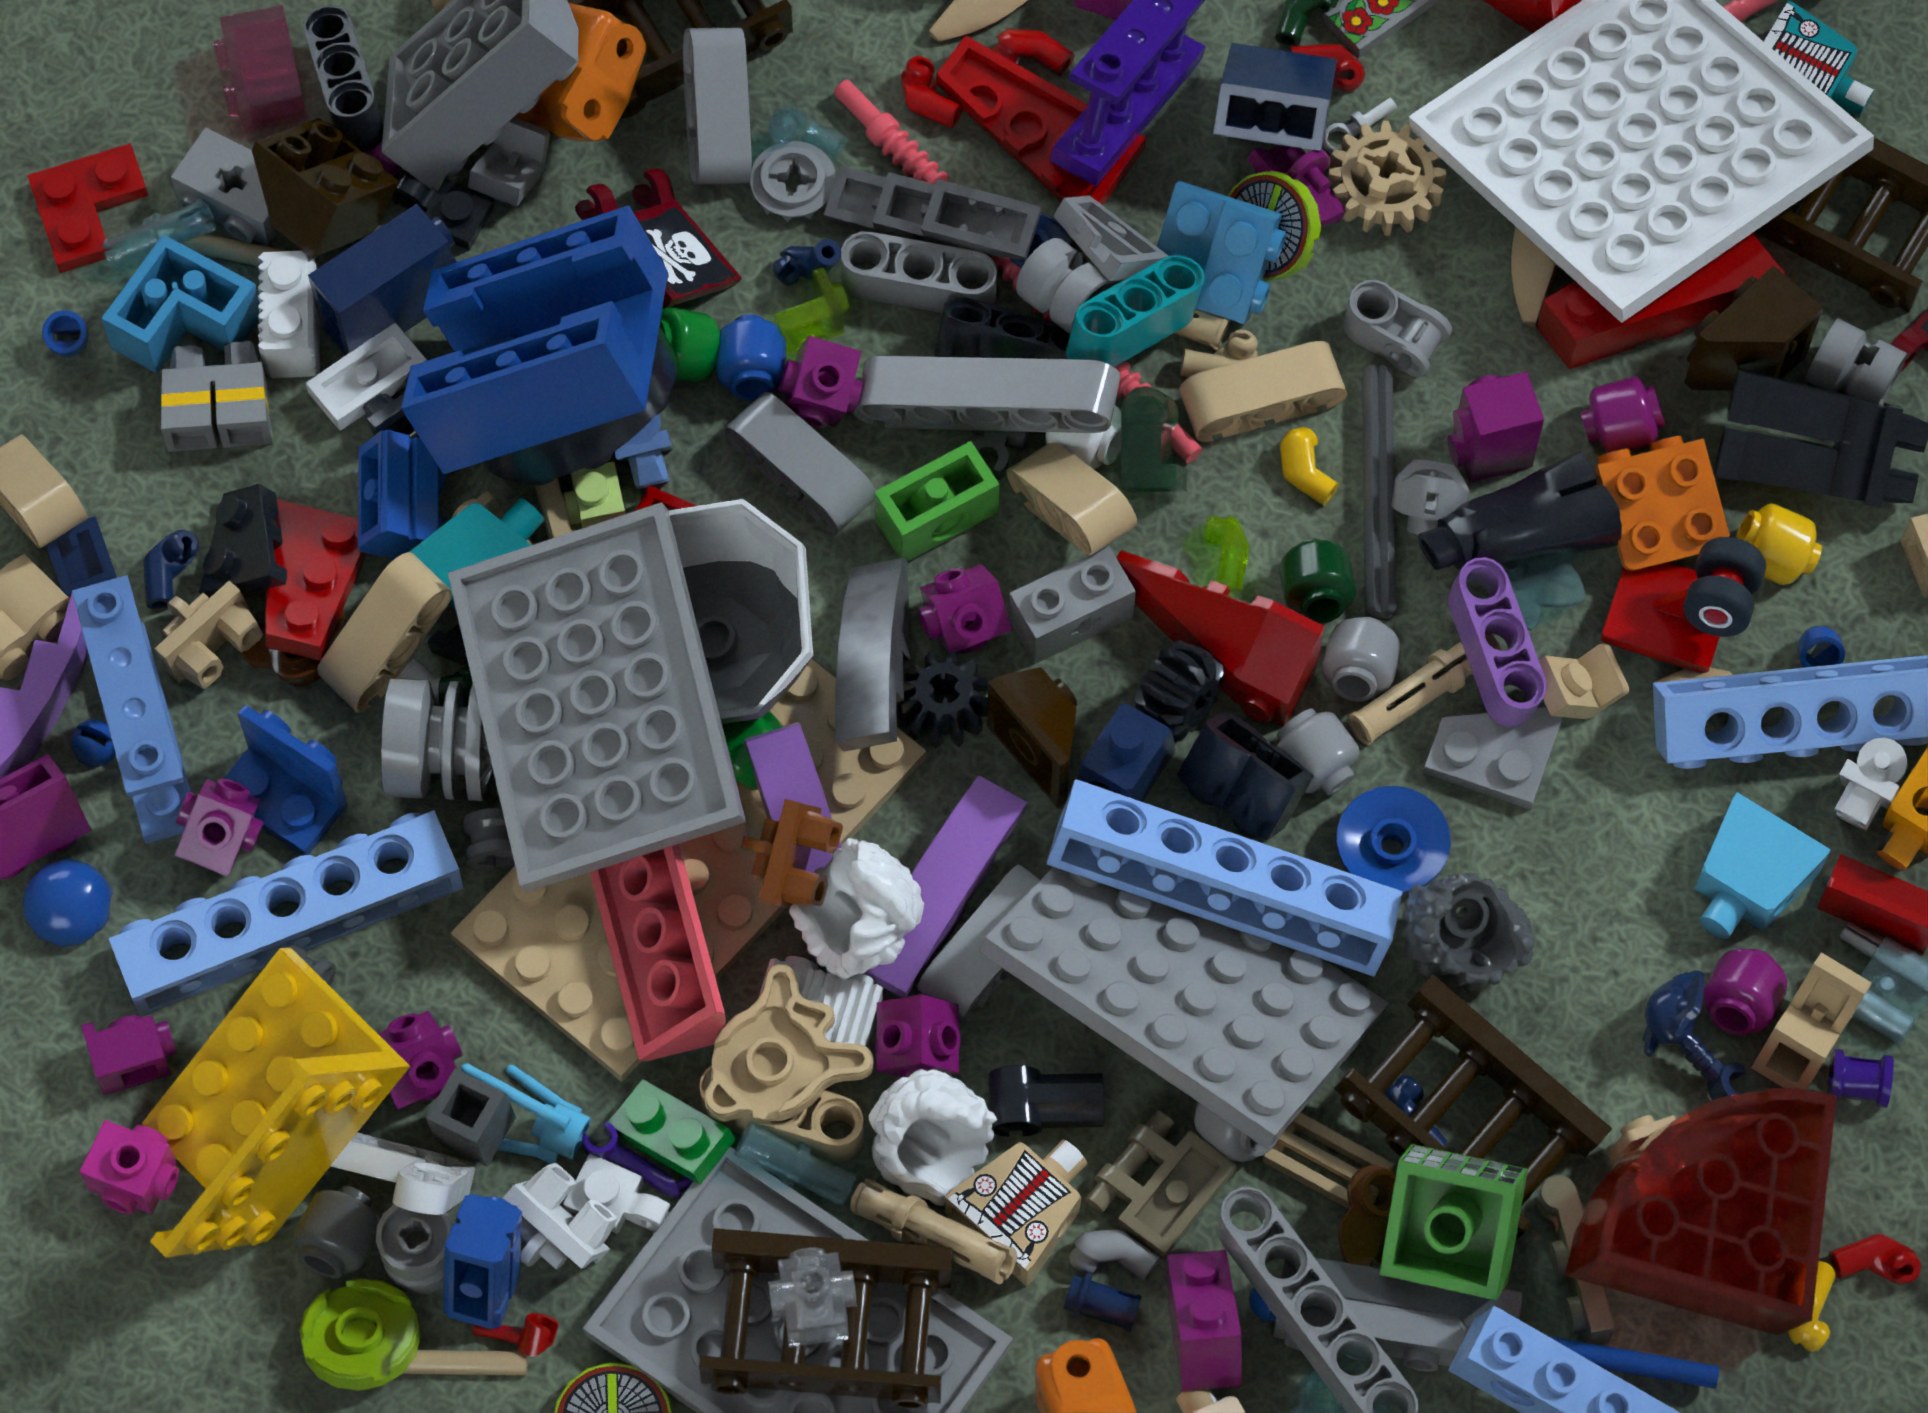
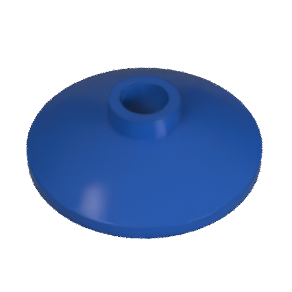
(1400, 816)

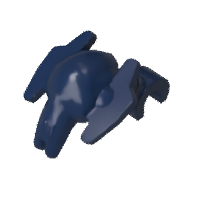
(1670, 1021)

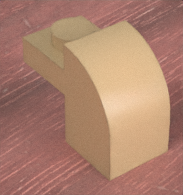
(1811, 1024)

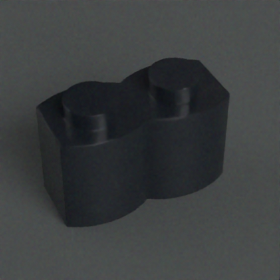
(1244, 776)

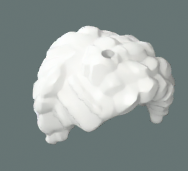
(864, 910)
(930, 1134)

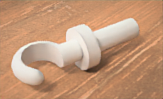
(1358, 119)

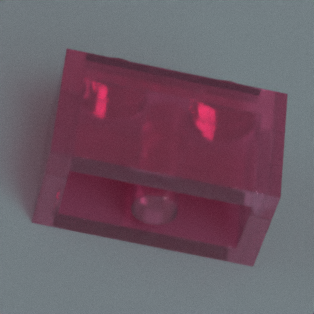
(262, 69)

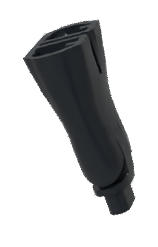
(1536, 517)

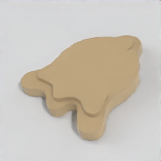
(776, 1055)

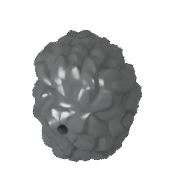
(1470, 946)

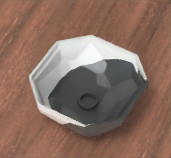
(747, 602)

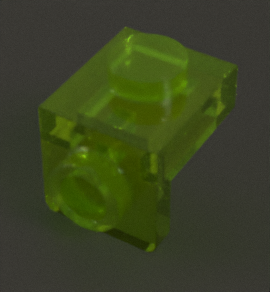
(817, 317)

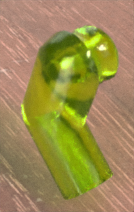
(1234, 549)

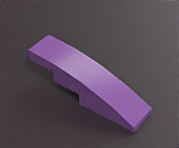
(46, 687)
(787, 771)
(951, 875)

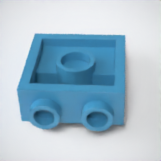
(1230, 245)

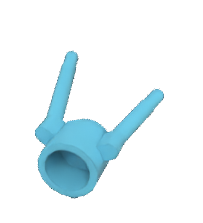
(558, 1122)

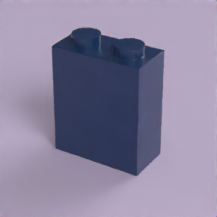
(1275, 96)
(381, 279)

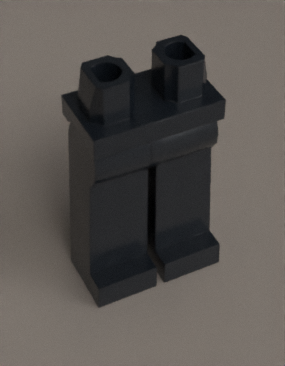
(1850, 469)

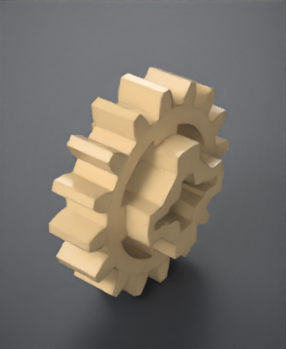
(1409, 192)

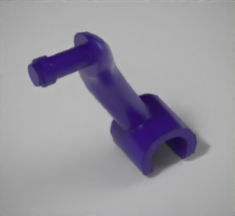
(633, 1162)

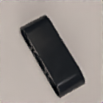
(343, 76)
(989, 331)

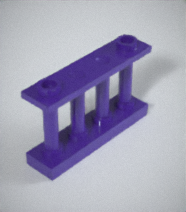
(1130, 80)

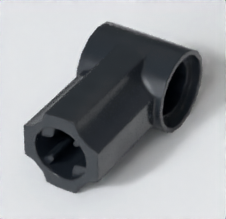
(1035, 1101)

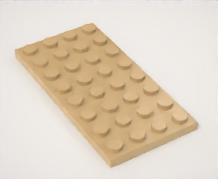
(553, 939)

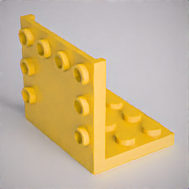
(270, 1105)

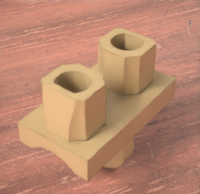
(202, 630)

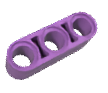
(1501, 617)

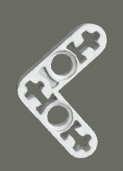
(423, 1178)

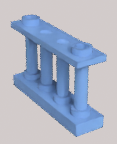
(134, 705)

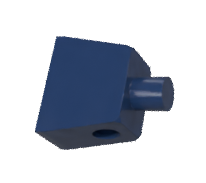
(1129, 754)

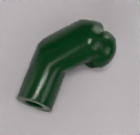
(1295, 16)

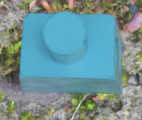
(1755, 868)

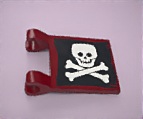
(688, 254)

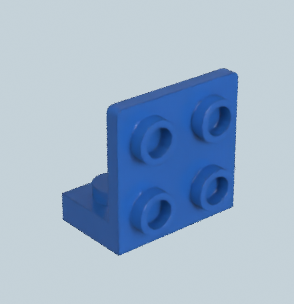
(293, 780)

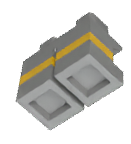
(191, 393)

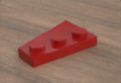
(321, 570)

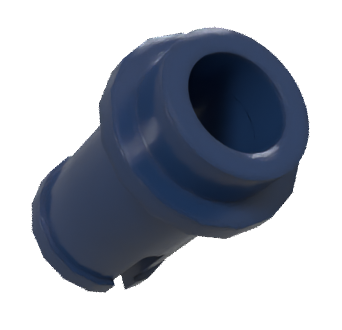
(1102, 1302)

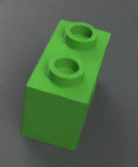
(936, 502)

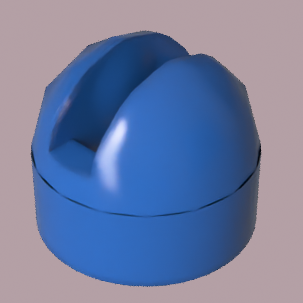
(65, 323)
(1828, 648)
(89, 749)

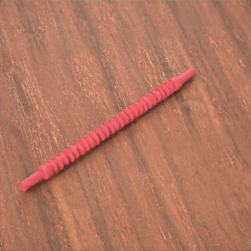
(884, 132)

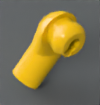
(1299, 465)
(1816, 1333)

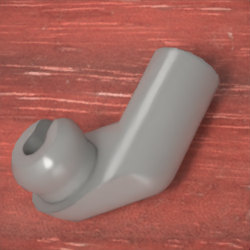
(1111, 1246)

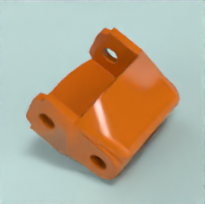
(599, 88)
(1081, 1380)

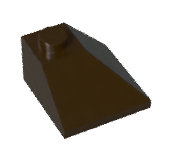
(1036, 726)

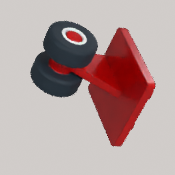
(1684, 611)

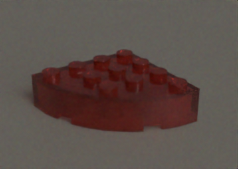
(1718, 1211)

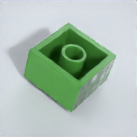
(1453, 1221)

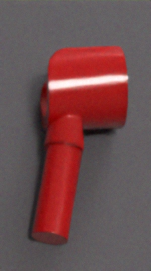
(531, 1339)

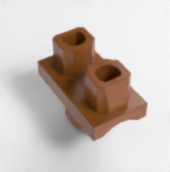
(785, 854)

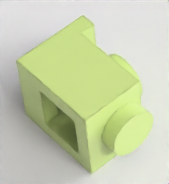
(594, 496)

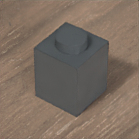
(471, 1117)

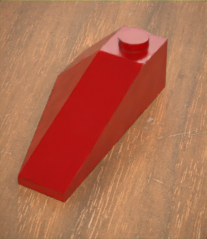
(1262, 645)

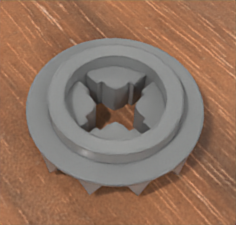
(777, 164)

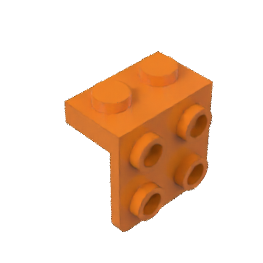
(1663, 500)

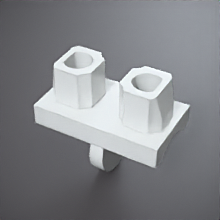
(1871, 781)
(551, 1228)

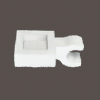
(618, 1192)

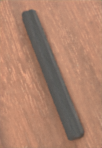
(1378, 492)

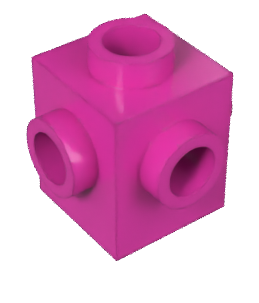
(130, 1168)

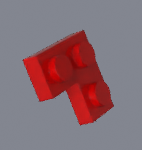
(75, 192)

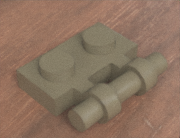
(1173, 1195)

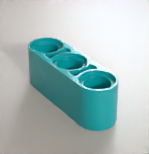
(1137, 312)

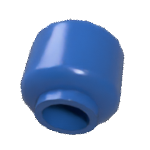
(750, 357)

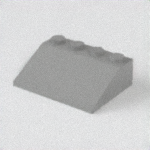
(470, 77)

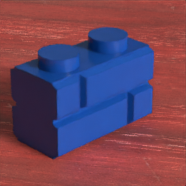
(396, 494)
(482, 1261)

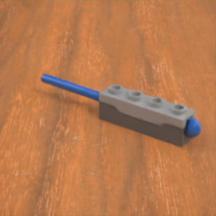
(1430, 1324)

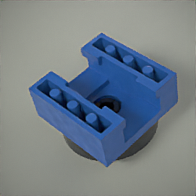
(549, 352)

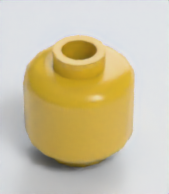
(1784, 540)

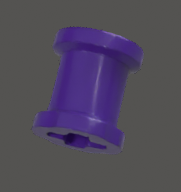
(1861, 1077)

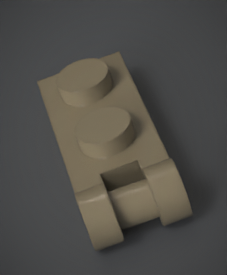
(1588, 1305)

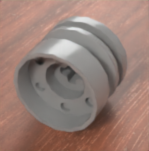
(431, 740)

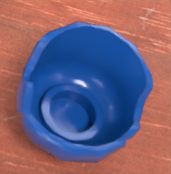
(67, 902)

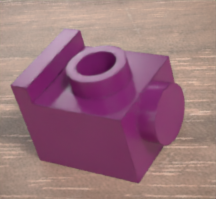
(129, 1052)

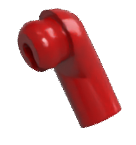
(1035, 44)
(1349, 70)
(922, 94)
(1879, 1256)

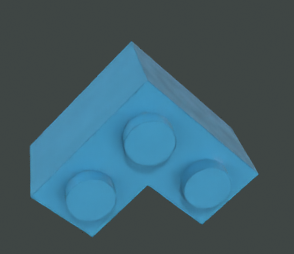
(176, 295)

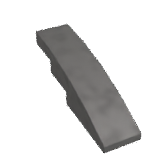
(933, 212)
(872, 654)

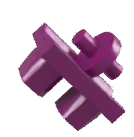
(1307, 169)

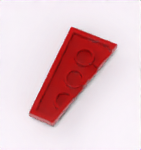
(1024, 116)

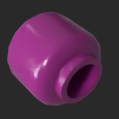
(1623, 415)
(1745, 991)

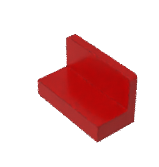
(1877, 903)

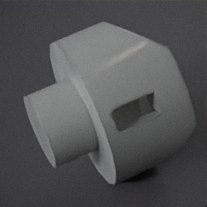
(1432, 477)

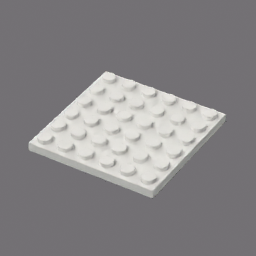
(1640, 141)

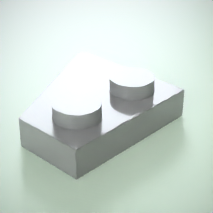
(1105, 238)
(1494, 757)

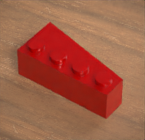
(1586, 331)

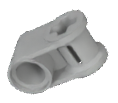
(1397, 329)

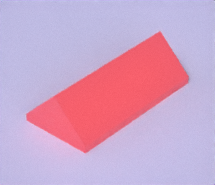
(659, 954)

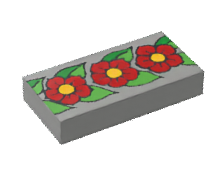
(1369, 22)

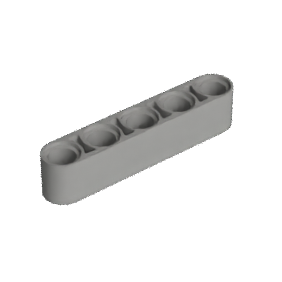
(988, 394)
(1310, 1288)

